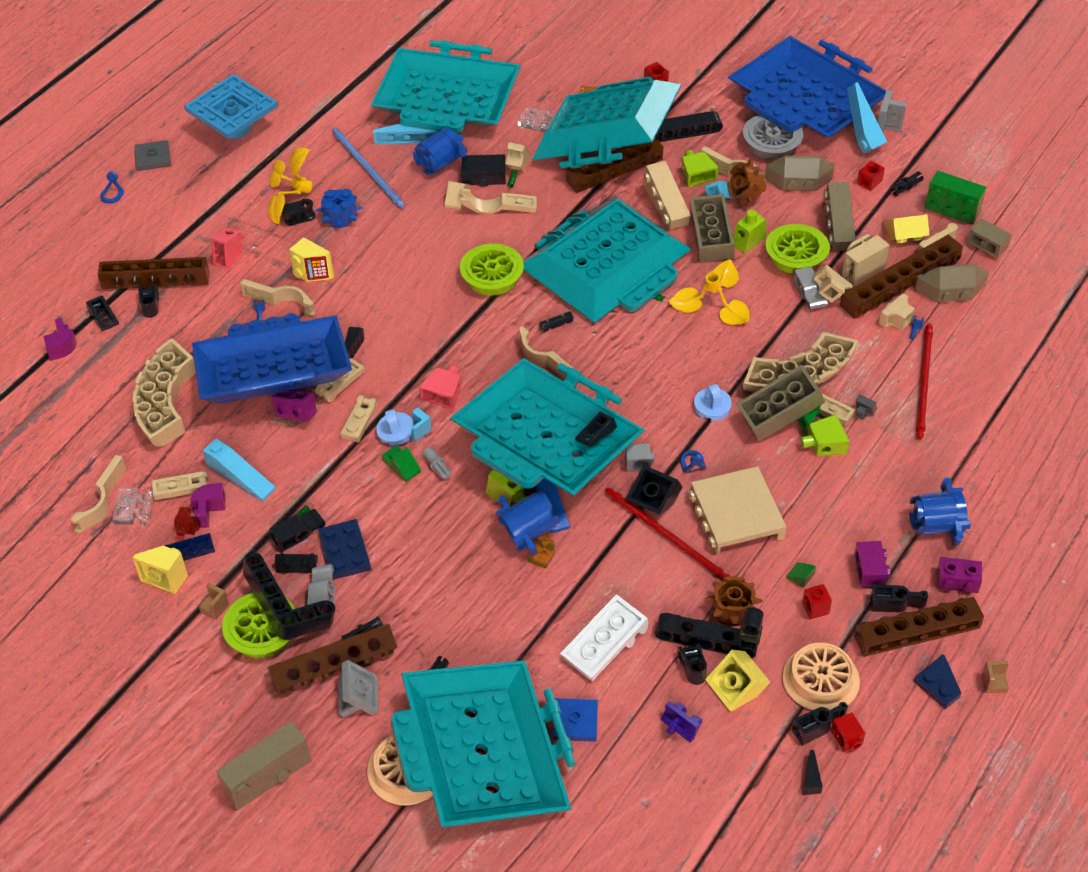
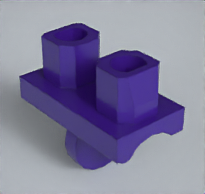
(680, 722)

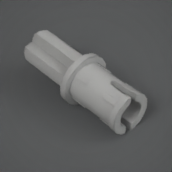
(436, 463)

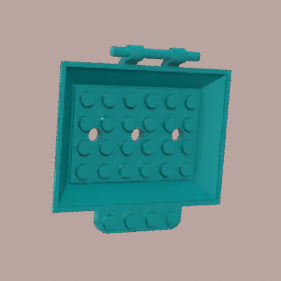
(474, 87)
(607, 119)
(624, 274)
(544, 409)
(440, 742)

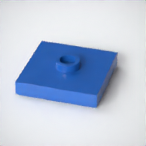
(578, 719)

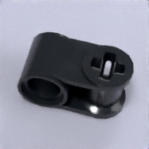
(296, 212)
(149, 300)
(692, 660)

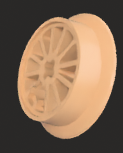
(822, 675)
(381, 785)

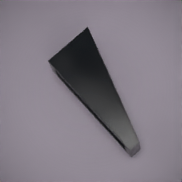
(813, 780)

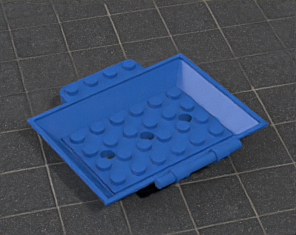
(804, 87)
(270, 358)

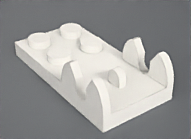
(605, 637)

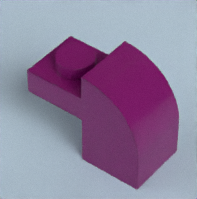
(60, 343)
(206, 499)

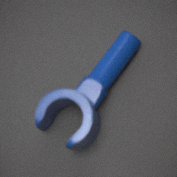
(259, 308)
(916, 324)

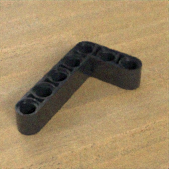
(689, 126)
(284, 620)

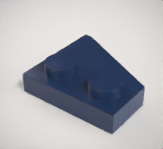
(939, 682)

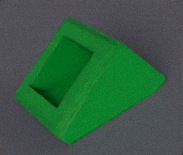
(801, 573)

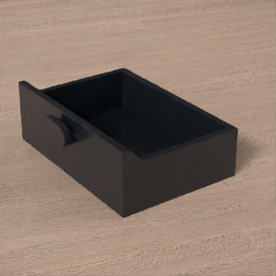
(483, 170)

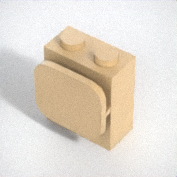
(865, 259)

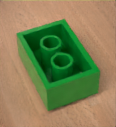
(955, 197)

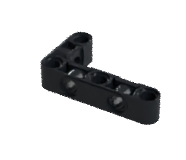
(713, 635)

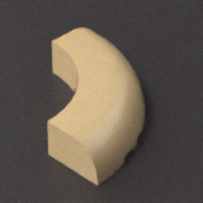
(821, 362)
(157, 392)

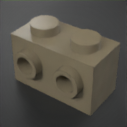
(989, 238)

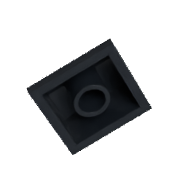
(654, 490)

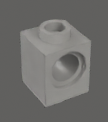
(637, 456)

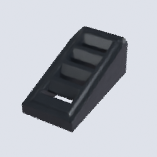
(98, 302)
(354, 340)
(600, 425)

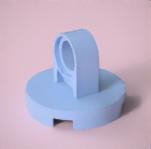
(712, 403)
(395, 428)

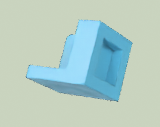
(716, 188)
(421, 426)

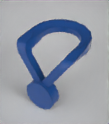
(112, 177)
(696, 460)

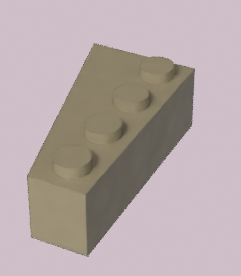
(839, 215)

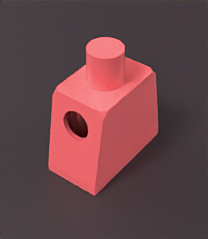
(226, 247)
(442, 387)

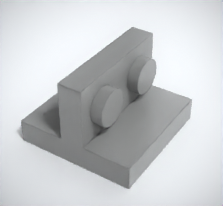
(891, 113)
(357, 690)

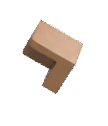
(215, 602)
(995, 677)

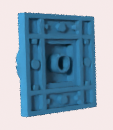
(231, 107)

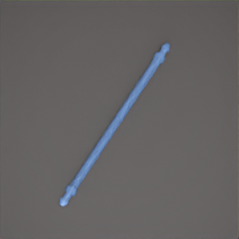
(395, 198)

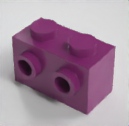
(294, 405)
(871, 563)
(959, 575)

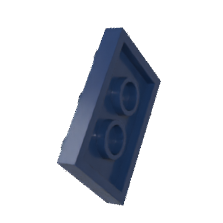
(345, 549)

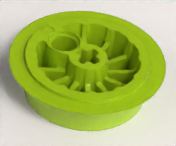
(806, 247)
(498, 273)
(259, 629)

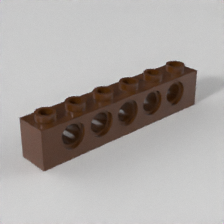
(632, 159)
(153, 271)
(968, 619)
(278, 671)

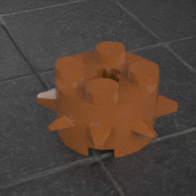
(746, 182)
(732, 599)

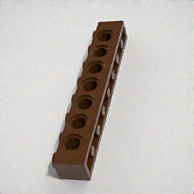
(900, 276)

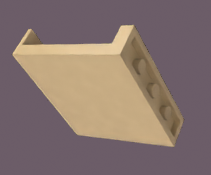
(736, 508)

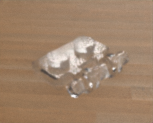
(536, 119)
(126, 506)

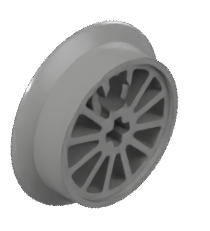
(770, 140)

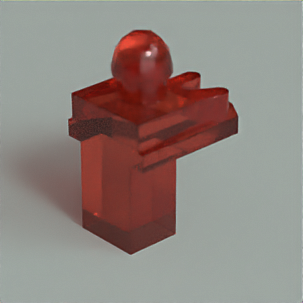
(185, 523)

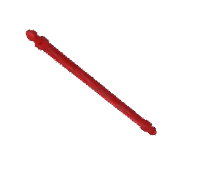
(921, 427)
(617, 497)

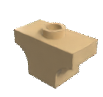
(517, 157)
(831, 283)
(897, 313)

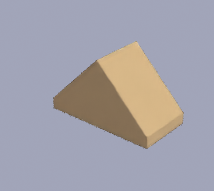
(453, 195)

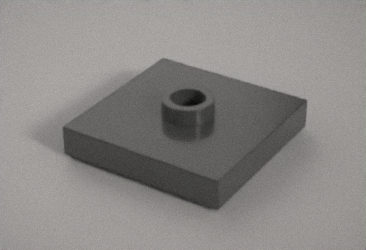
(152, 155)

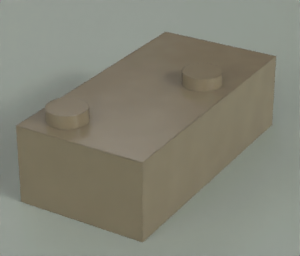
(712, 228)
(780, 403)
(264, 765)

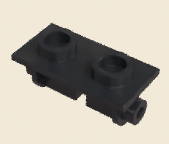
(295, 562)

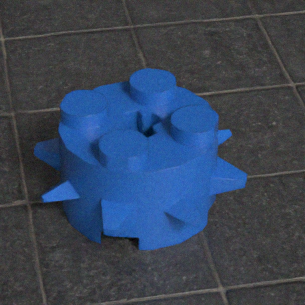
(339, 207)

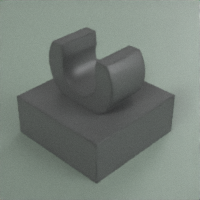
(865, 406)

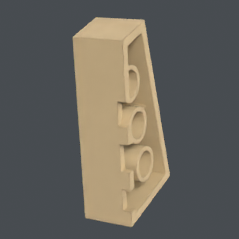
(666, 195)

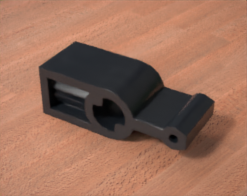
(295, 529)
(895, 598)
(816, 722)

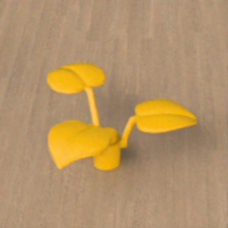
(299, 184)
(723, 275)

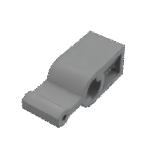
(808, 288)
(322, 585)

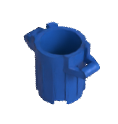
(439, 150)
(941, 512)
(527, 519)

